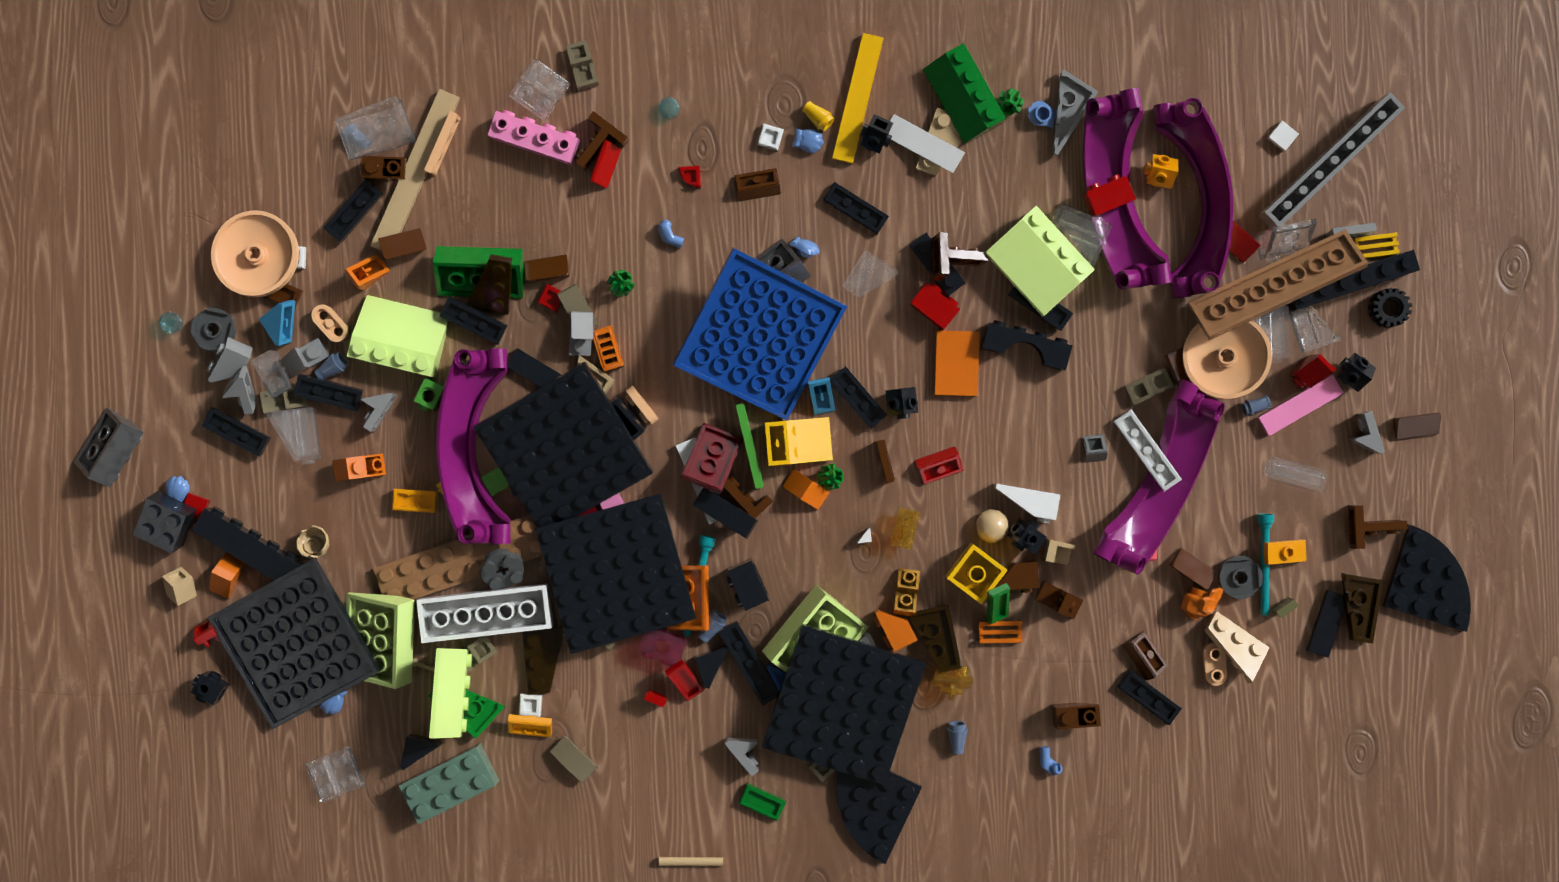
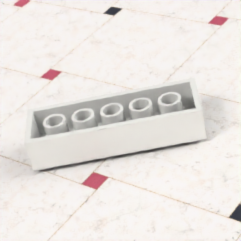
(485, 613)

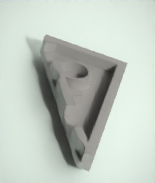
(1070, 107)

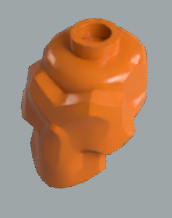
(1199, 604)

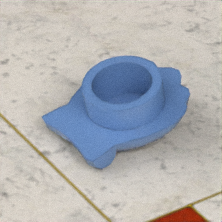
(1042, 114)
(808, 140)
(804, 247)
(177, 488)
(333, 704)

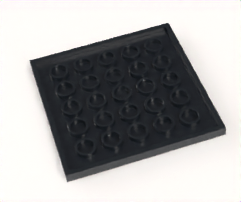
(563, 448)
(615, 573)
(294, 643)
(843, 704)

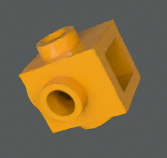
(1161, 171)

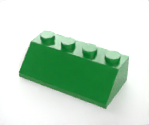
(964, 93)
(460, 268)

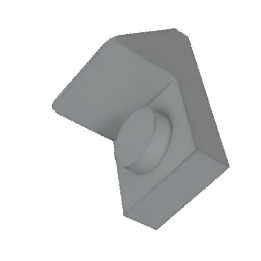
(580, 333)
(306, 357)
(241, 387)
(381, 406)
(1370, 438)
(739, 748)

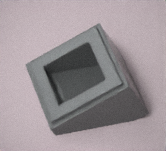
(1095, 448)

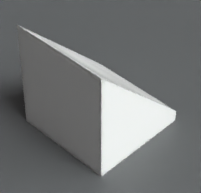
(866, 537)

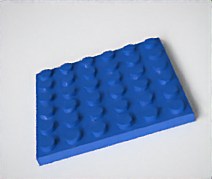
(759, 334)

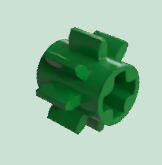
(1010, 101)
(620, 283)
(830, 477)

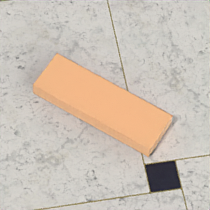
(442, 143)

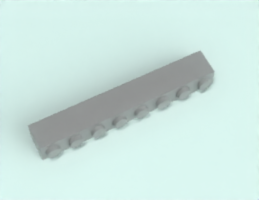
(1331, 161)

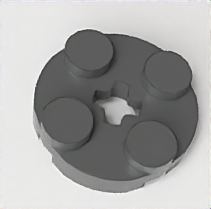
(206, 319)
(500, 579)
(1249, 585)

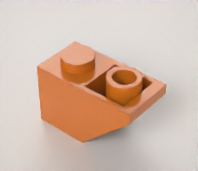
(359, 467)
(896, 628)

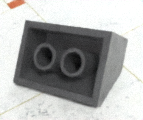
(784, 260)
(108, 448)

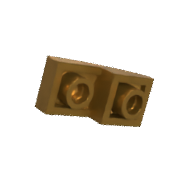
(906, 592)

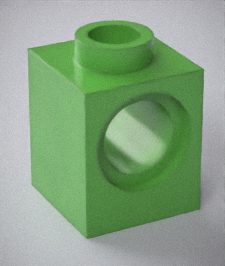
(437, 388)

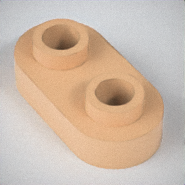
(330, 324)
(635, 398)
(1214, 664)

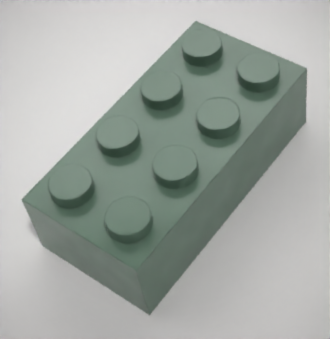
(449, 783)

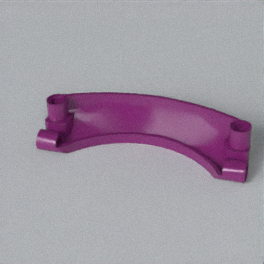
(1107, 148)
(1202, 148)
(460, 409)
(1151, 512)

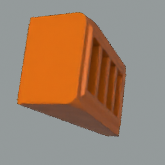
(613, 365)

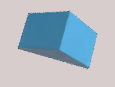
(279, 322)
(821, 396)

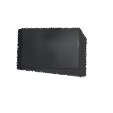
(709, 664)
(416, 748)

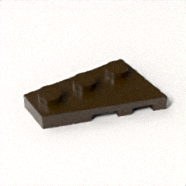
(494, 286)
(1362, 605)
(939, 637)
(541, 657)

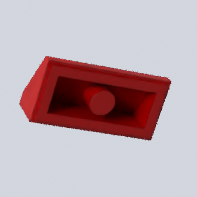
(605, 164)
(1242, 244)
(939, 465)

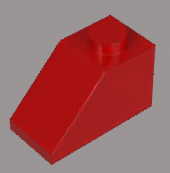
(1311, 371)

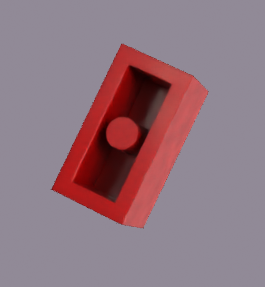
(1108, 196)
(935, 306)

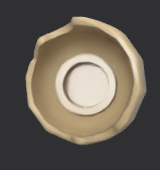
(992, 526)
(312, 542)

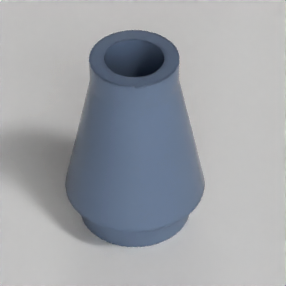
(333, 365)
(716, 623)
(957, 736)

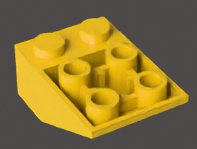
(798, 441)

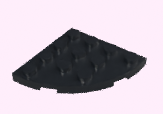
(1429, 582)
(875, 811)

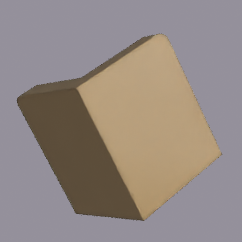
(1057, 551)
(179, 586)

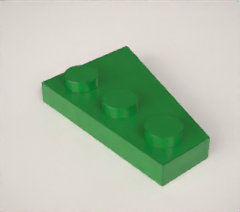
(480, 712)

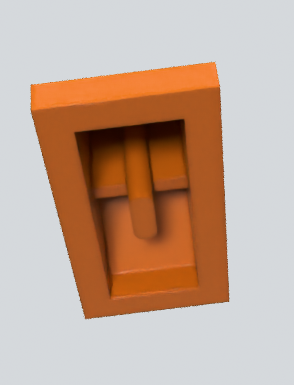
(367, 272)
(805, 489)
(226, 575)

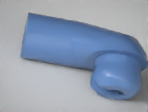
(667, 236)
(1048, 763)

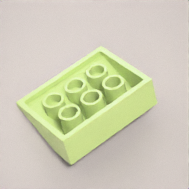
(1039, 261)
(399, 336)
(818, 611)
(388, 632)
(449, 693)

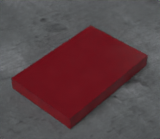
(711, 458)

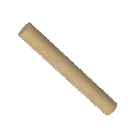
(690, 861)

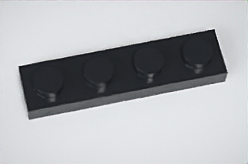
(749, 663)

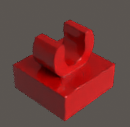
(203, 633)

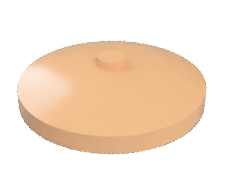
(255, 253)
(1229, 363)

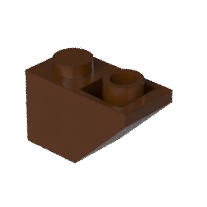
(383, 168)
(1021, 576)
(1076, 715)

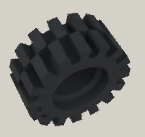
(1402, 307)

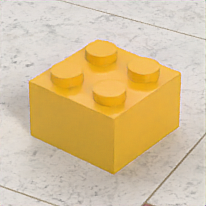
(976, 573)

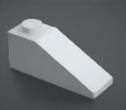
(1036, 503)

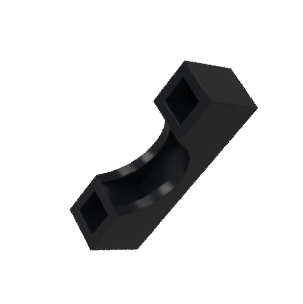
(1053, 353)

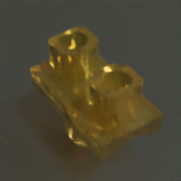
(905, 528)
(961, 680)

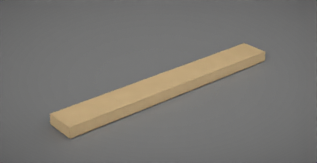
(408, 189)

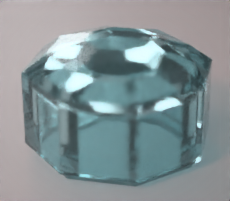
(669, 108)
(170, 322)

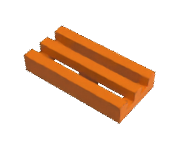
(1018, 631)

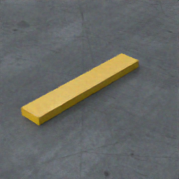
(857, 98)

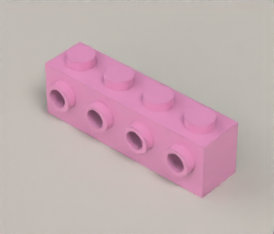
(533, 137)

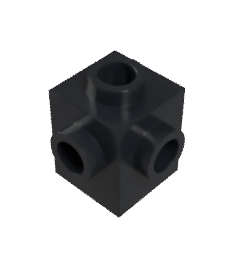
(876, 134)
(1356, 371)
(901, 402)
(1026, 536)
(209, 687)

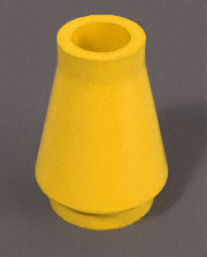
(819, 117)

